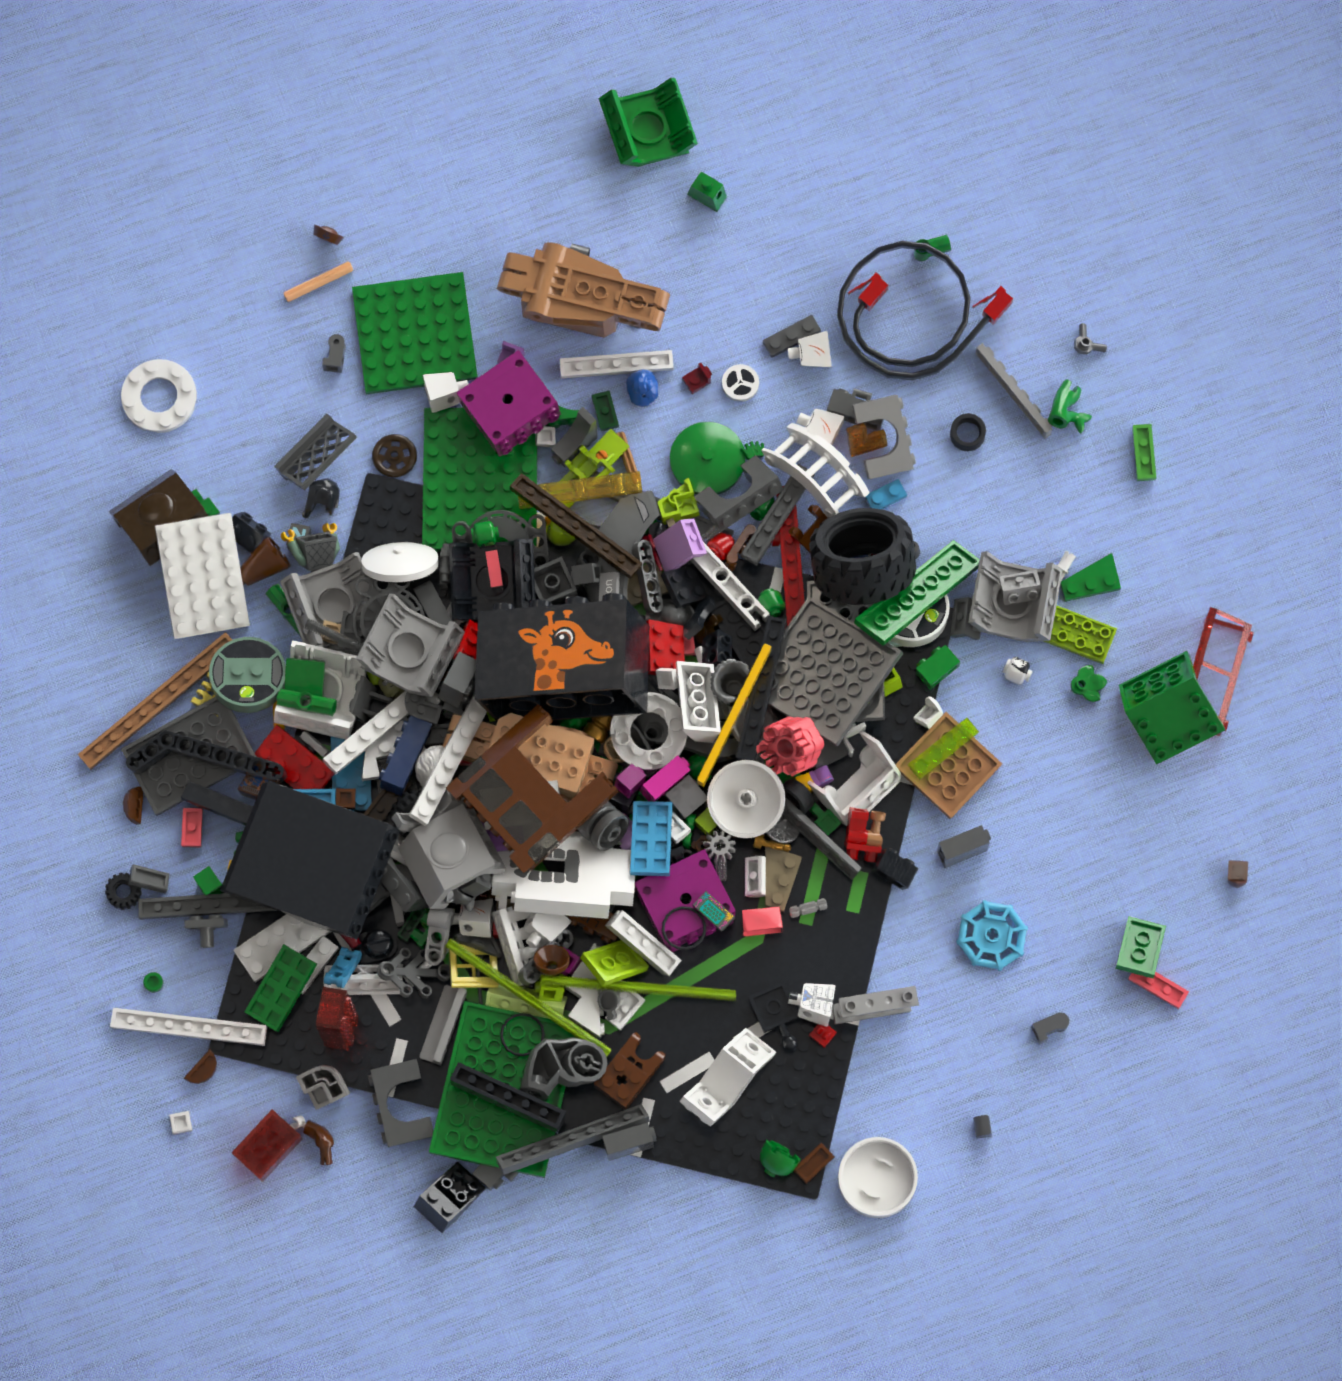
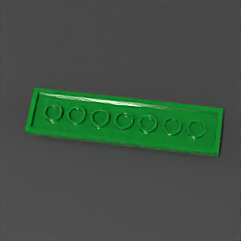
(928, 586)

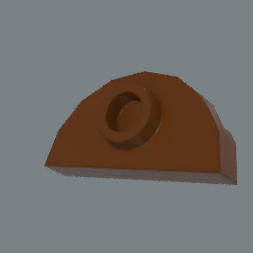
(133, 804)
(203, 1069)

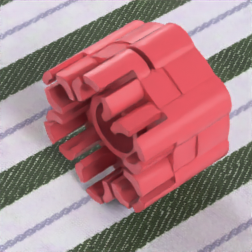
(791, 745)

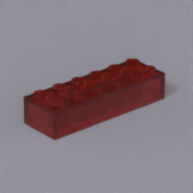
(336, 1019)

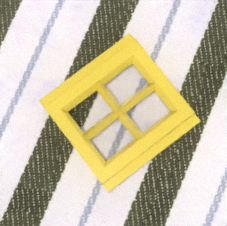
(470, 982)

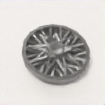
(783, 832)

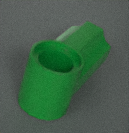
(941, 243)

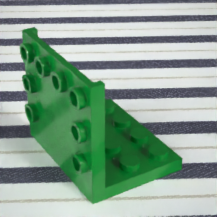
(1169, 708)

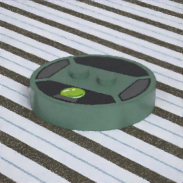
(247, 674)

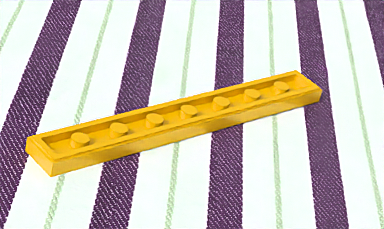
(734, 714)

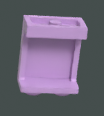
(679, 544)

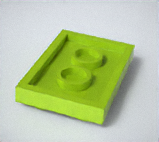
(614, 962)

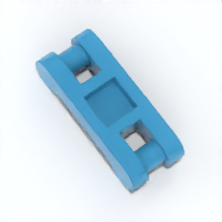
(342, 968)

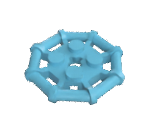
(984, 943)

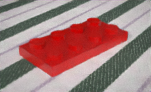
(301, 765)

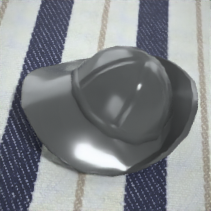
(670, 614)

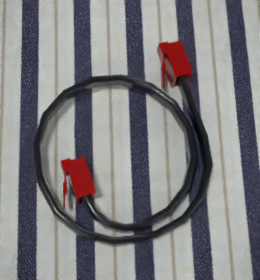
(878, 288)

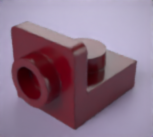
(697, 378)

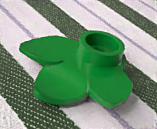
(1091, 683)

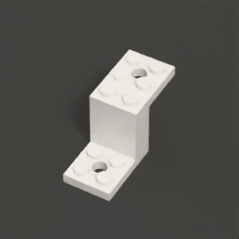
(727, 1077)

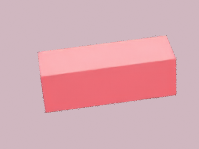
(494, 568)

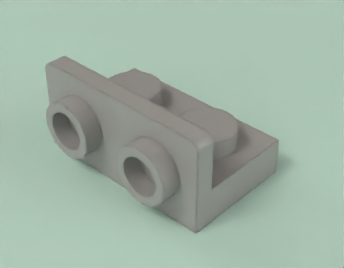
(1020, 587)

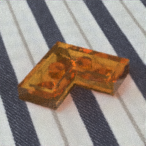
(861, 442)

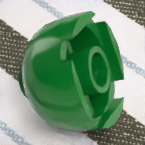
(777, 1159)

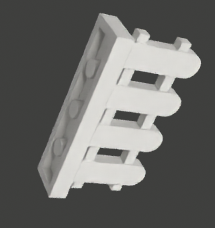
(511, 941)

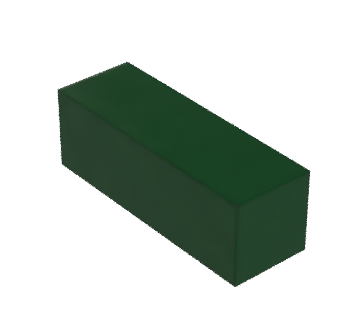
(410, 924)

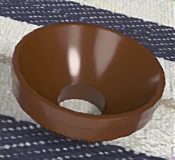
(551, 955)

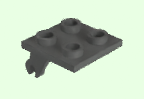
(362, 699)

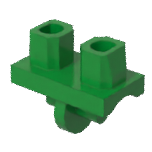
(421, 937)

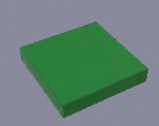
(305, 676)

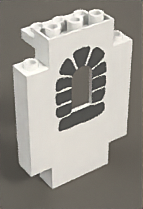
(585, 888)

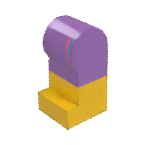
(819, 776)

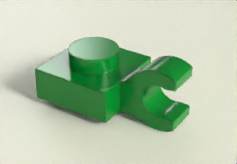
(207, 504)
(826, 820)

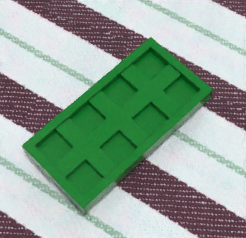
(280, 988)

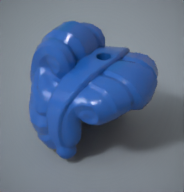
(642, 383)

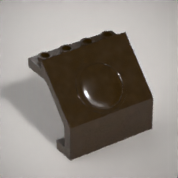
(156, 504)

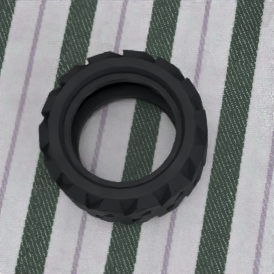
(868, 578)

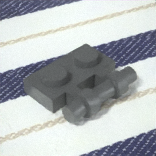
(444, 570)

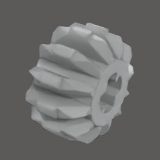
(714, 841)

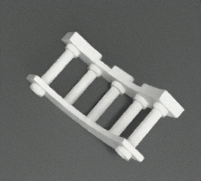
(829, 455)

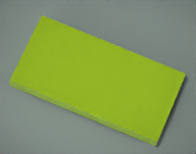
(1081, 635)

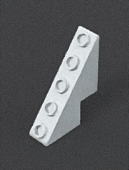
(587, 1011)

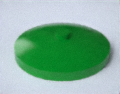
(707, 456)

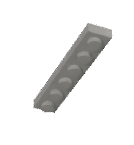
(1010, 385)

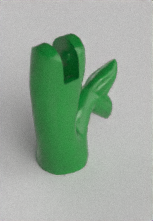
(1065, 398)

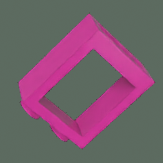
(665, 779)

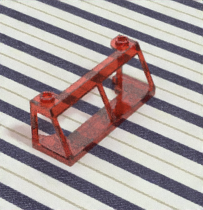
(1246, 636)

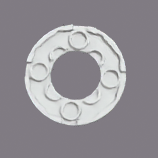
(159, 421)
(658, 757)

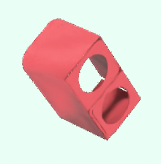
(761, 921)

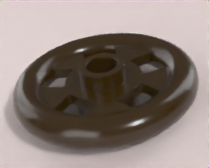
(386, 442)

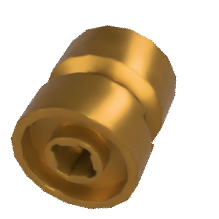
(598, 728)

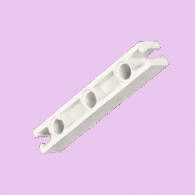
(730, 588)

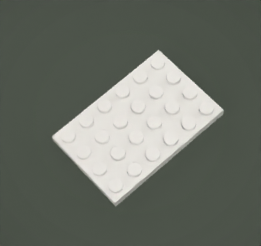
(202, 575)

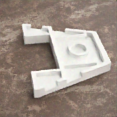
(380, 750)

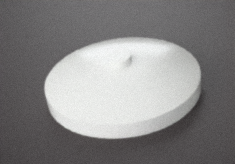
(399, 562)
(746, 798)

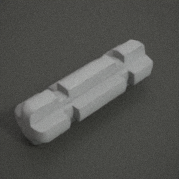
(808, 908)

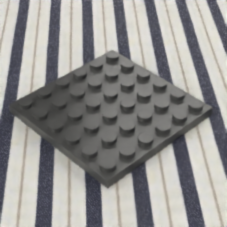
(828, 670)

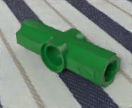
(279, 599)
(317, 704)

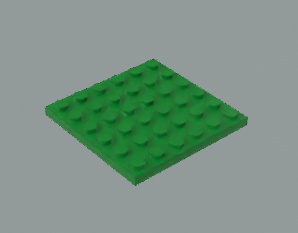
(413, 331)

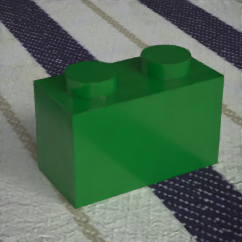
(937, 666)

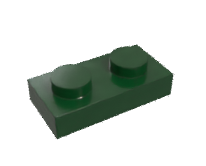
(605, 411)

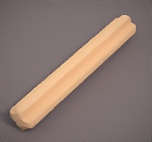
(318, 281)

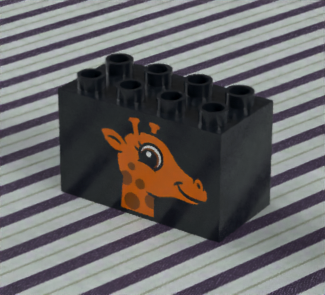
(564, 657)

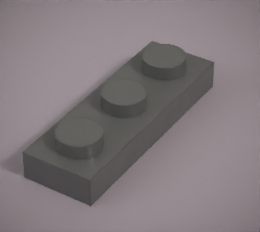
(789, 336)

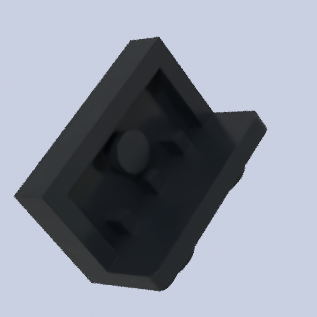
(248, 532)

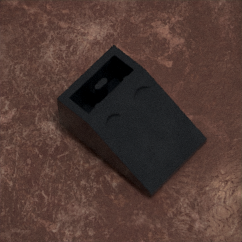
(449, 1197)

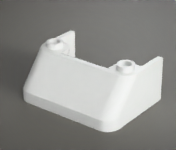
(865, 786)

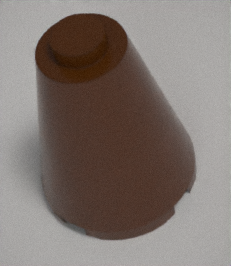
(264, 562)

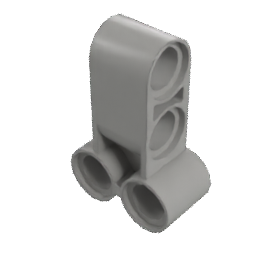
(438, 921)

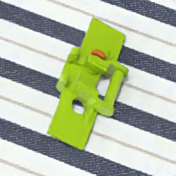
(603, 453)

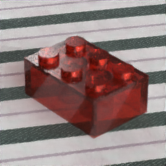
(267, 1145)

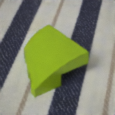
(679, 504)

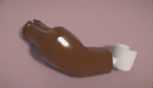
(321, 1136)

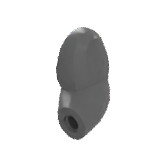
(562, 1062)

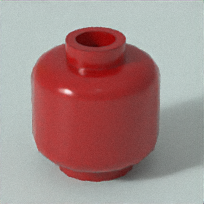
(721, 545)

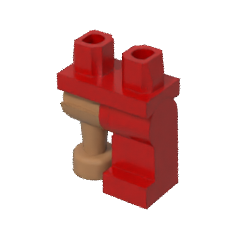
(859, 837)

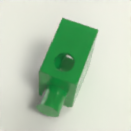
(706, 190)

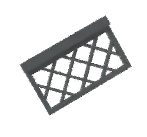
(309, 447)

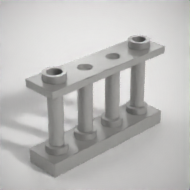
(875, 1005)

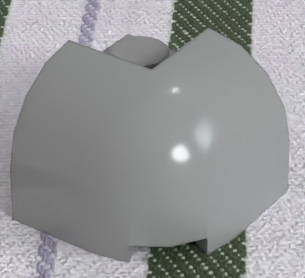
(323, 1085)

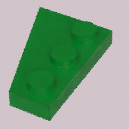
(1093, 580)

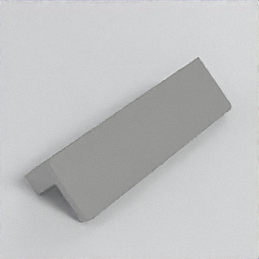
(443, 1024)

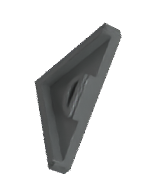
(483, 944)

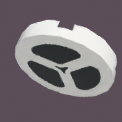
(740, 382)

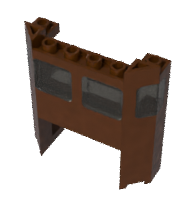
(521, 801)

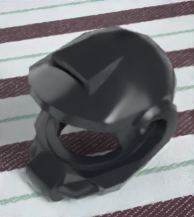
(322, 492)

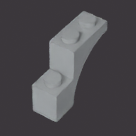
(406, 823)

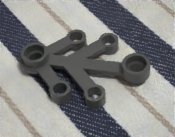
(411, 973)

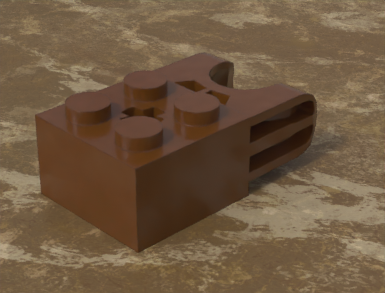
(632, 1069)

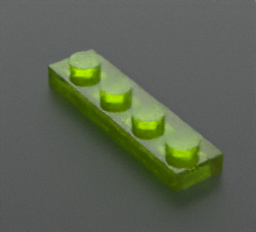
(943, 748)

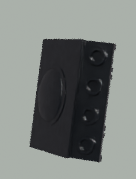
(471, 580)

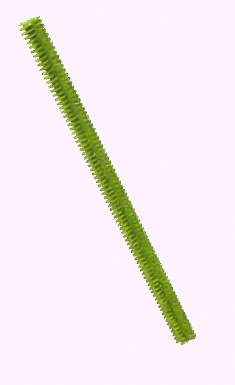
(640, 987)
(522, 994)

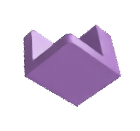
(507, 350)

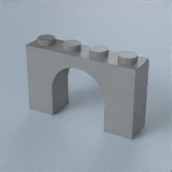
(899, 457)

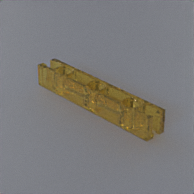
(592, 488)

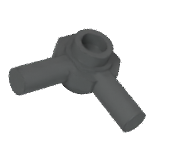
(1084, 345)

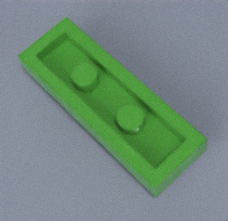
(1144, 452)

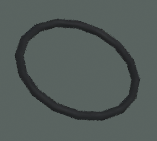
(686, 908)
(517, 1015)

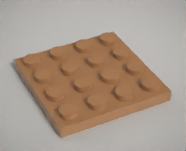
(956, 777)

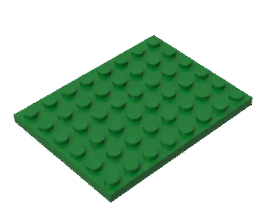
(467, 476)
(472, 1127)

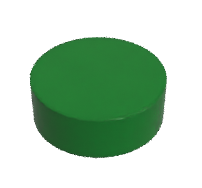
(153, 982)

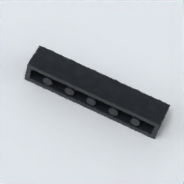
(508, 1097)

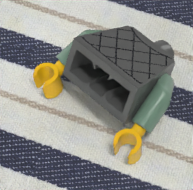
(314, 550)

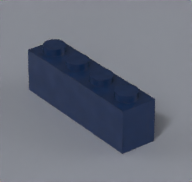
(406, 752)

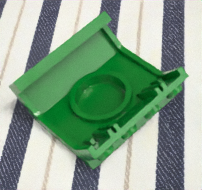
(649, 124)

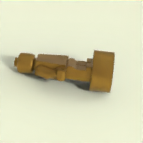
(760, 841)

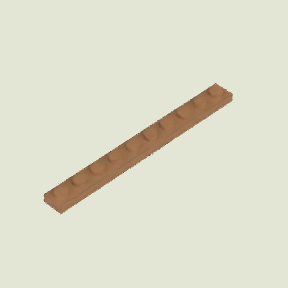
(151, 705)

